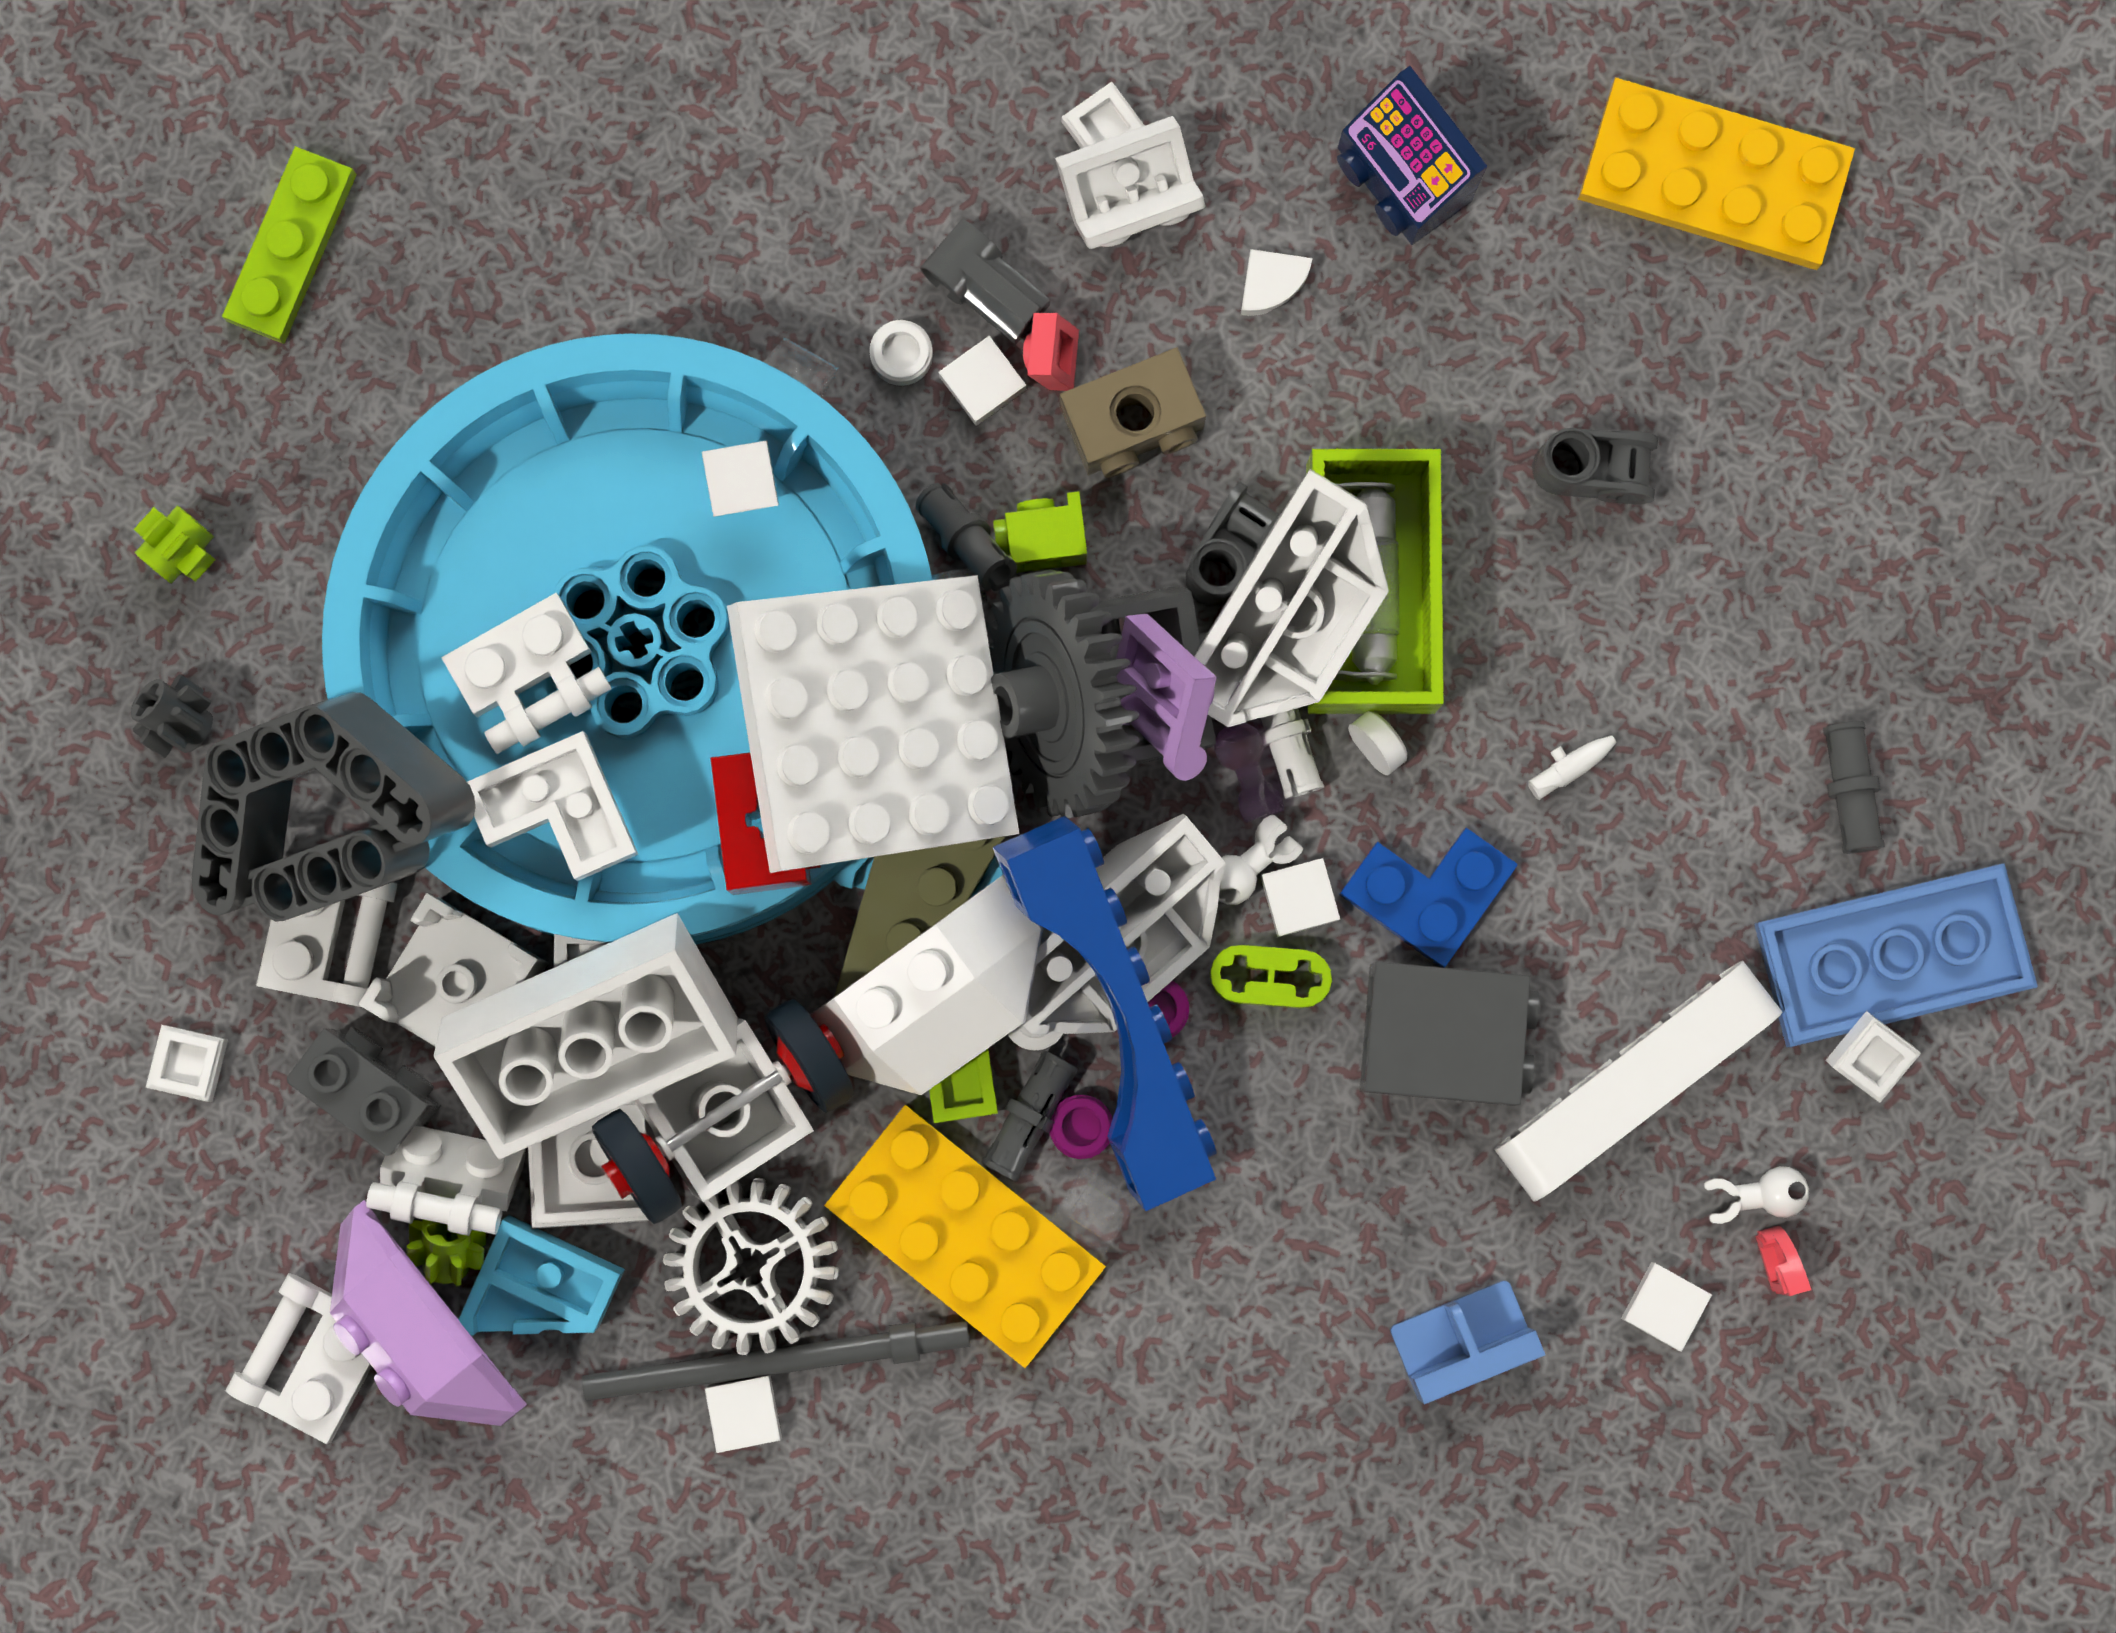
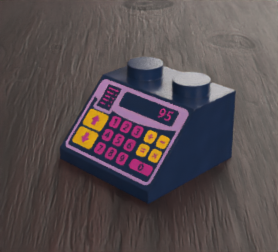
(1410, 158)

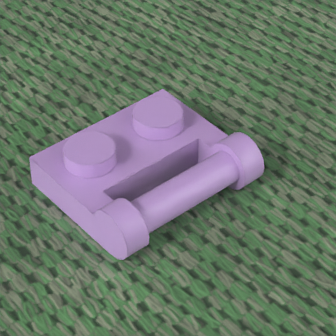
(1169, 696)

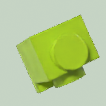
(1043, 535)

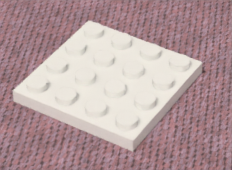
(872, 721)

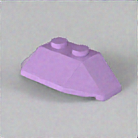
(410, 1332)

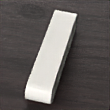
(1639, 1081)

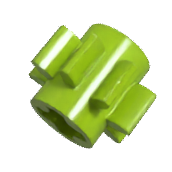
(174, 544)
(442, 1253)

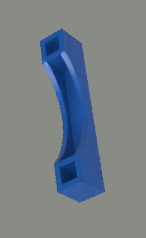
(1152, 1128)

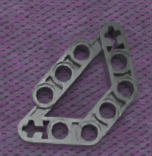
(362, 754)

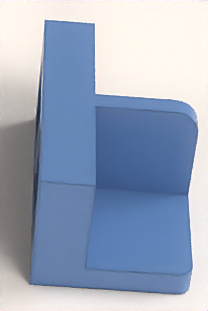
(1465, 1342)

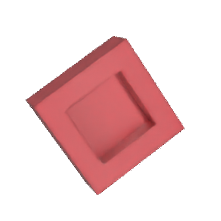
(1051, 351)

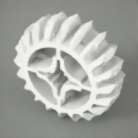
(702, 1294)

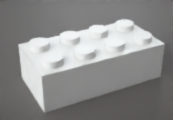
(587, 1036)

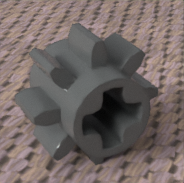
(171, 716)

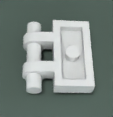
(515, 658)
(446, 1181)

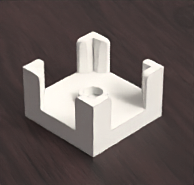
(447, 968)

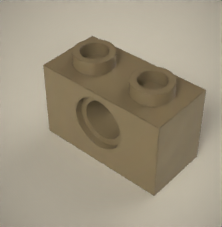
(1156, 384)

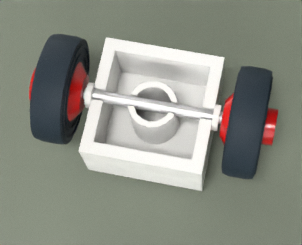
(725, 1116)

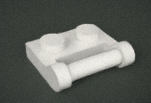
(302, 950)
(324, 1376)

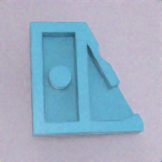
(538, 1285)

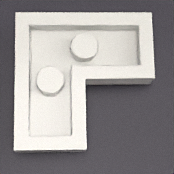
(558, 787)

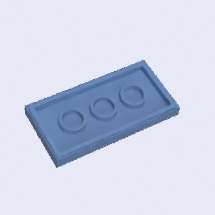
(1896, 954)

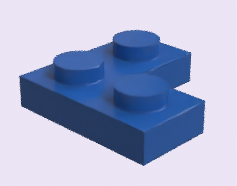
(1433, 911)

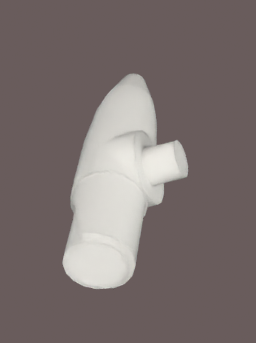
(1570, 766)

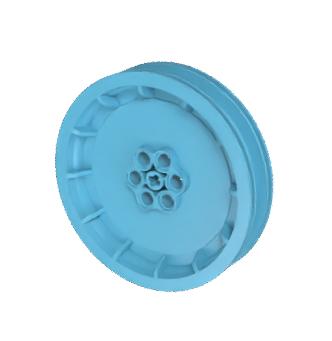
(584, 499)

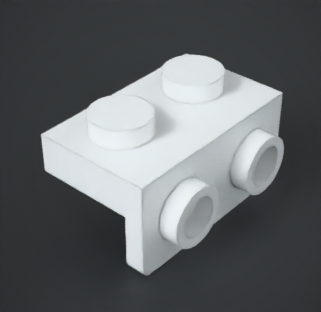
(1129, 184)

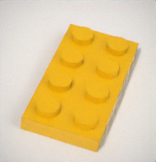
(1716, 174)
(965, 1236)

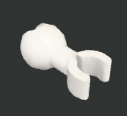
(1241, 871)
(1768, 1193)

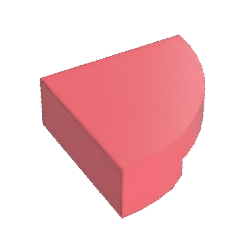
(1782, 1277)

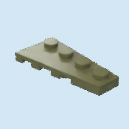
(910, 895)

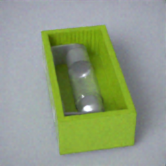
(1401, 651)

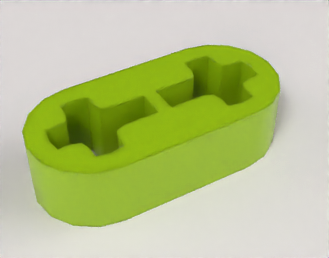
(1272, 961)

